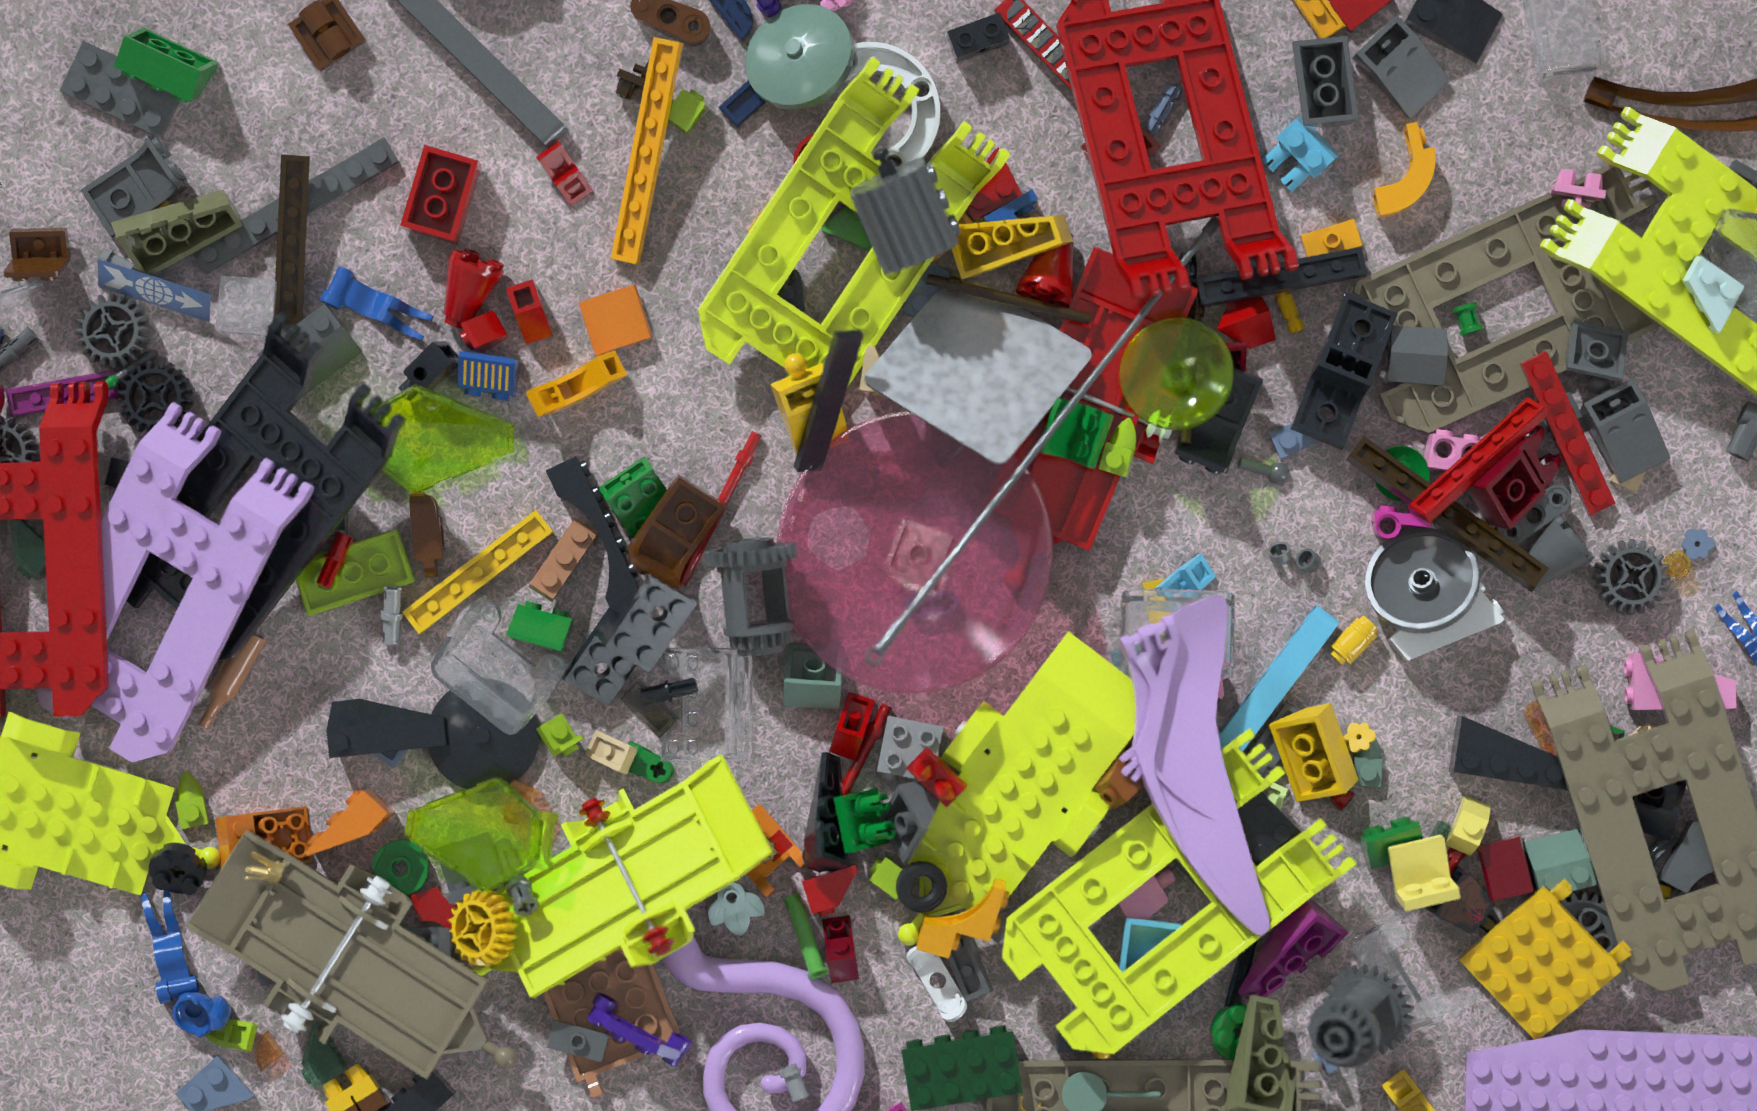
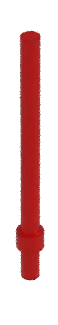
(744, 458)
(874, 730)

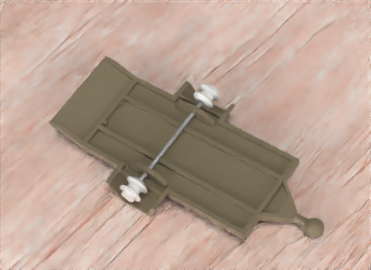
(356, 961)

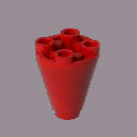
(1050, 276)
(468, 285)

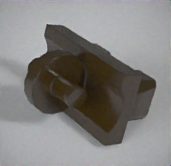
(629, 81)

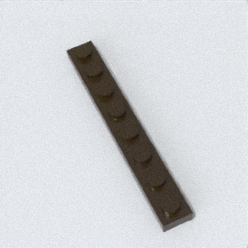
(1454, 519)

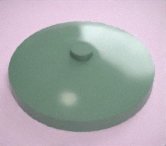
(799, 57)

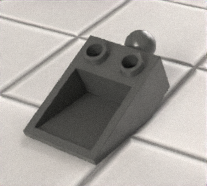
(1627, 435)

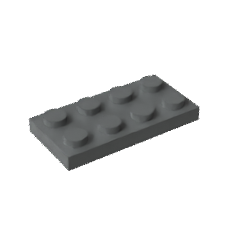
(102, 86)

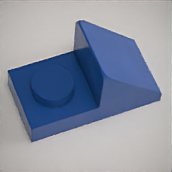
(1021, 205)

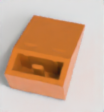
(362, 817)
(282, 827)

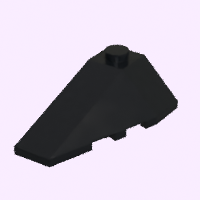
(372, 727)
(1659, 809)

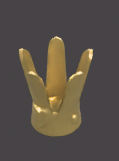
(270, 874)

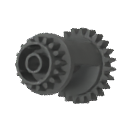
(753, 555)
(1360, 1017)

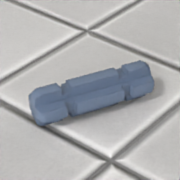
(1162, 109)

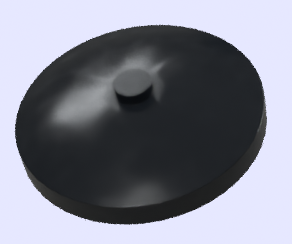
(479, 748)

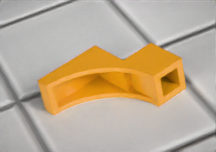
(940, 933)

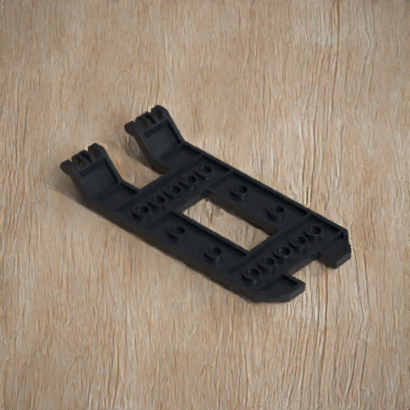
(260, 426)

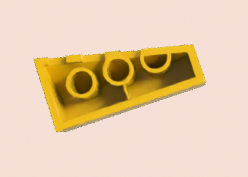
(1000, 243)

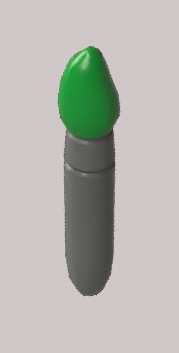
(114, 380)

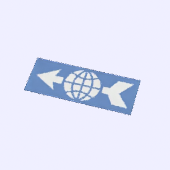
(154, 290)

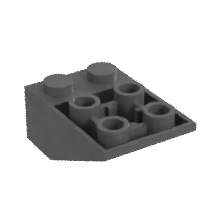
(1401, 67)

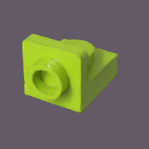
(559, 736)

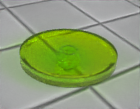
(1176, 373)

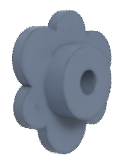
(1705, 543)

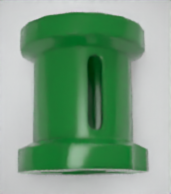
(1468, 318)

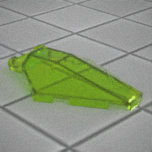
(442, 439)
(484, 833)

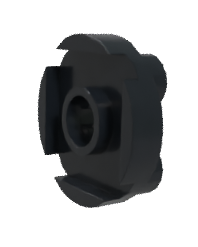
(167, 878)

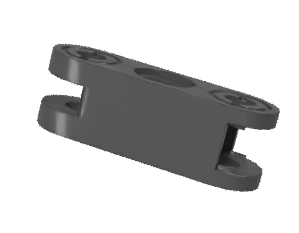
(1546, 512)

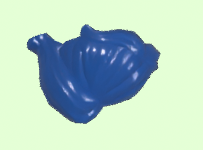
(200, 1013)

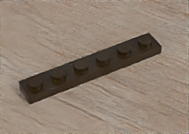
(292, 236)

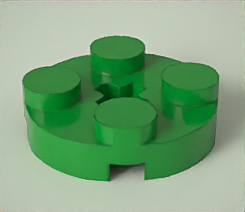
(415, 859)
(1222, 1029)

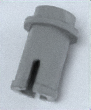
(110, 256)
(794, 1082)

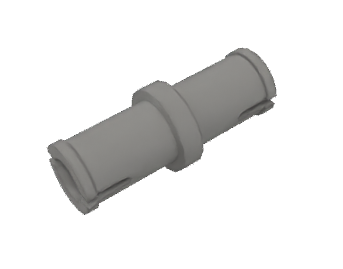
(391, 615)

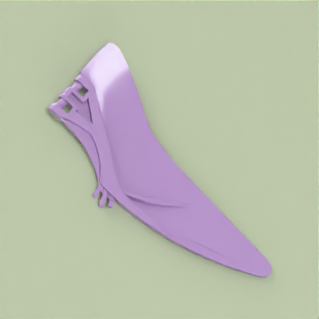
(1181, 752)

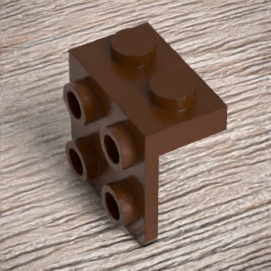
(38, 253)

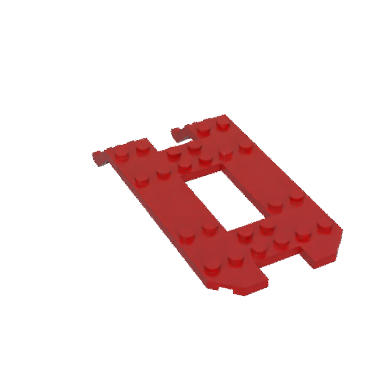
(1144, 201)
(67, 496)

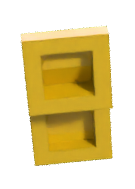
(1406, 1093)

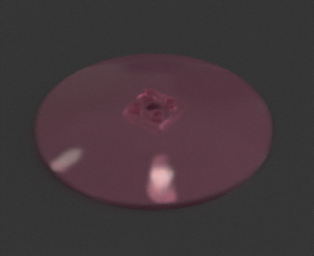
(855, 531)

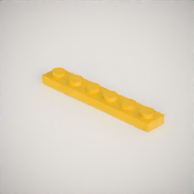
(477, 572)

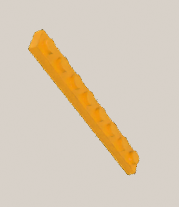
(646, 150)

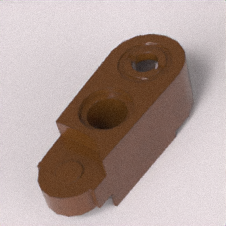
(650, 13)
(426, 531)

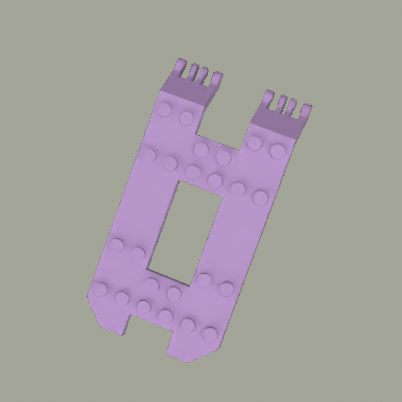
(219, 558)

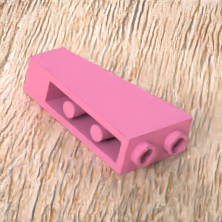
(1643, 695)

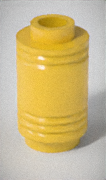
(1353, 640)

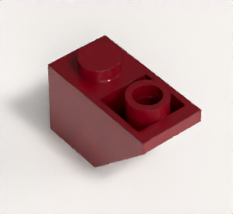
(840, 949)

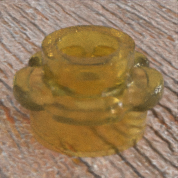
(1683, 559)

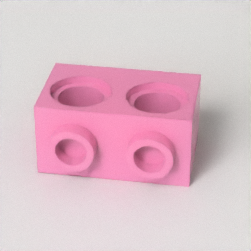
(1454, 446)

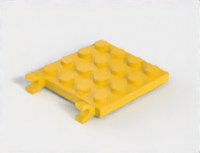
(1542, 961)

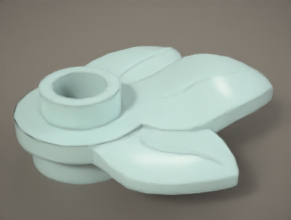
(735, 912)

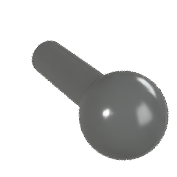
(1277, 473)

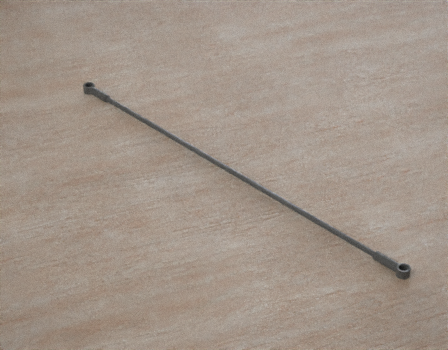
(898, 625)

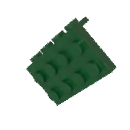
(961, 1068)

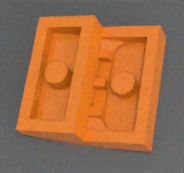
(615, 320)

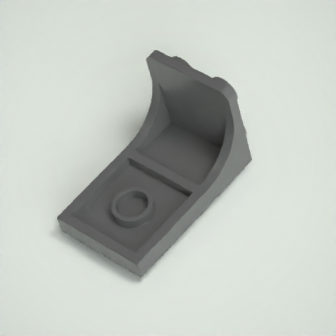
(136, 184)

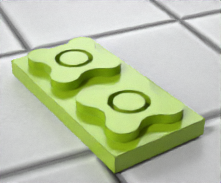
(366, 572)

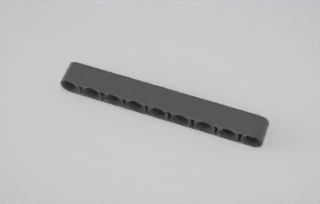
(487, 69)

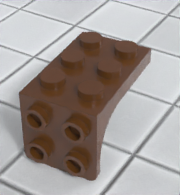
(674, 531)

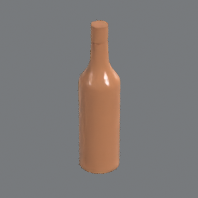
(231, 677)

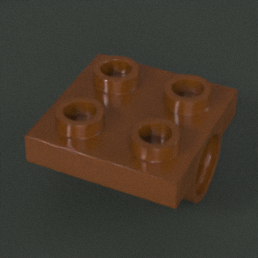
(326, 32)

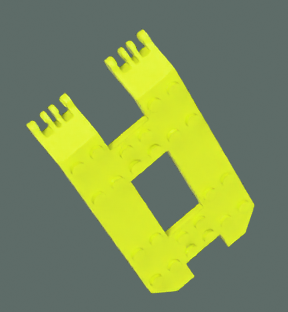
(837, 158)
(1653, 267)
(1121, 1004)

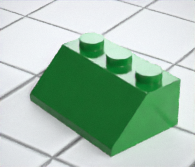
(164, 65)

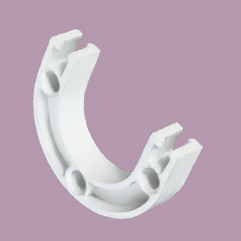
(925, 110)

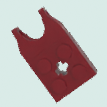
(1515, 482)

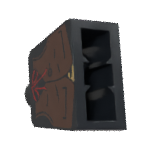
(437, 360)
(1471, 909)

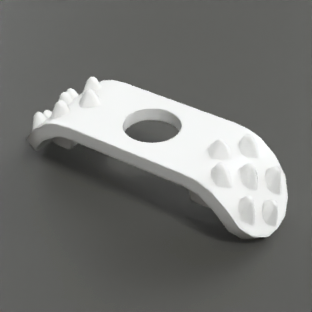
(948, 998)

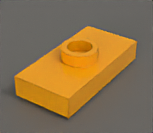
(1331, 239)

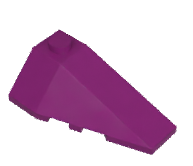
(1290, 945)

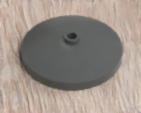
(1422, 580)

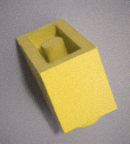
(1468, 825)

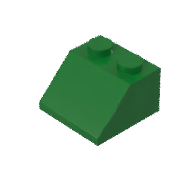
(541, 627)

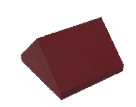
(1506, 867)

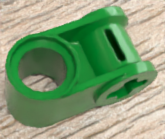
(644, 765)

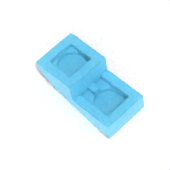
(1191, 576)

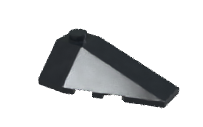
(822, 837)

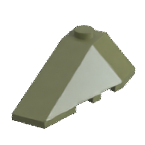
(1260, 1064)

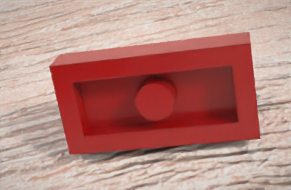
(936, 777)

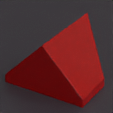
(1248, 322)

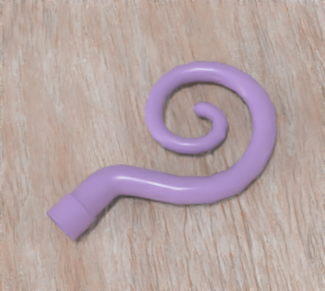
(759, 976)

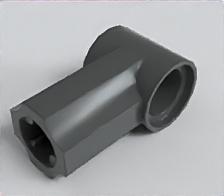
(1745, 436)

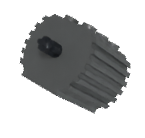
(904, 213)

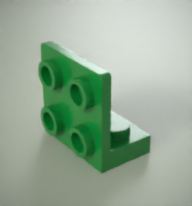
(1079, 435)
(634, 494)

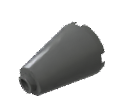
(1560, 550)

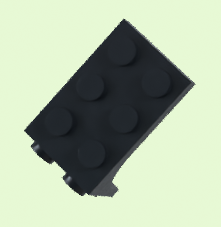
(1217, 438)

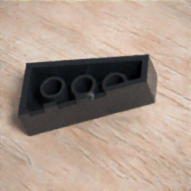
(1495, 755)

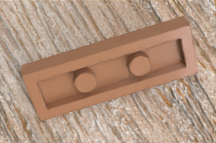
(563, 559)

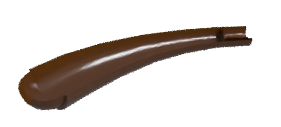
(1603, 93)

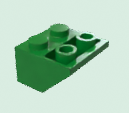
(1378, 840)

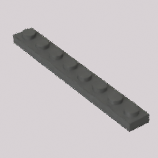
(322, 191)

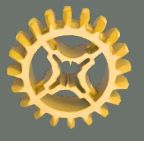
(483, 928)

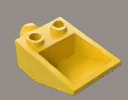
(797, 405)

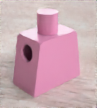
(1148, 897)

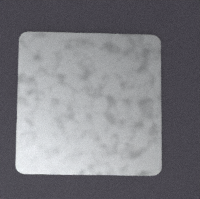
(978, 370)

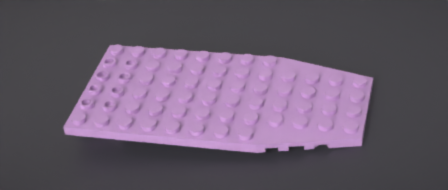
(1615, 1073)

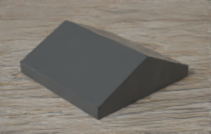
(1596, 351)
(1417, 355)

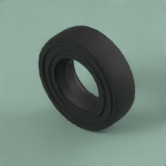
(905, 881)

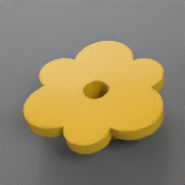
(1356, 731)

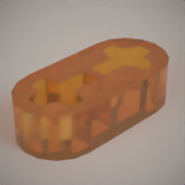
(1536, 728)

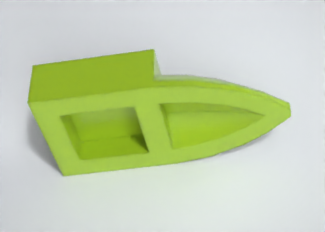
(1119, 449)
(191, 803)
(235, 1035)

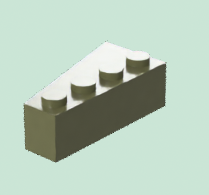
(175, 231)

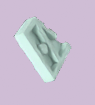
(1712, 291)

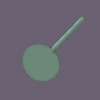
(1088, 1093)

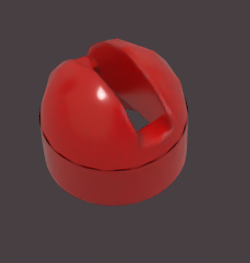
(1341, 801)

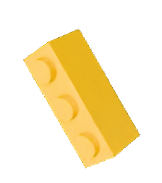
(1314, 753)

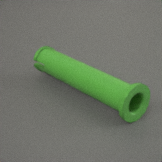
(805, 936)

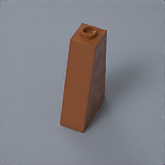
(1114, 786)

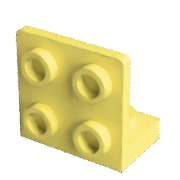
(1422, 873)

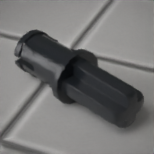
(668, 691)

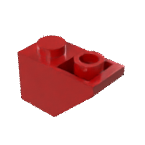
(529, 311)
(483, 332)

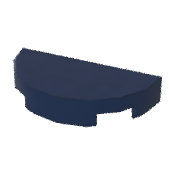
(736, 14)

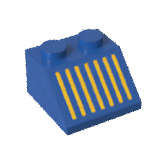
(488, 375)

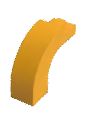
(1401, 195)
(577, 385)

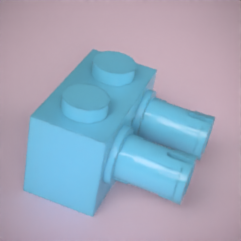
(1309, 149)

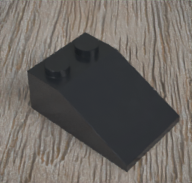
(1455, 24)

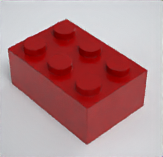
(441, 195)

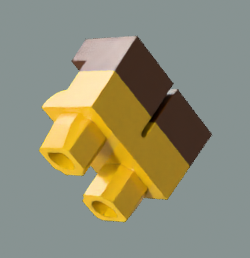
(361, 1096)

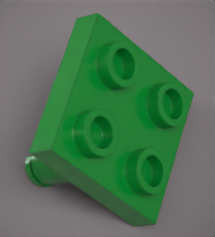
(860, 821)

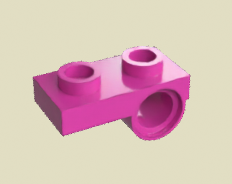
(1397, 520)

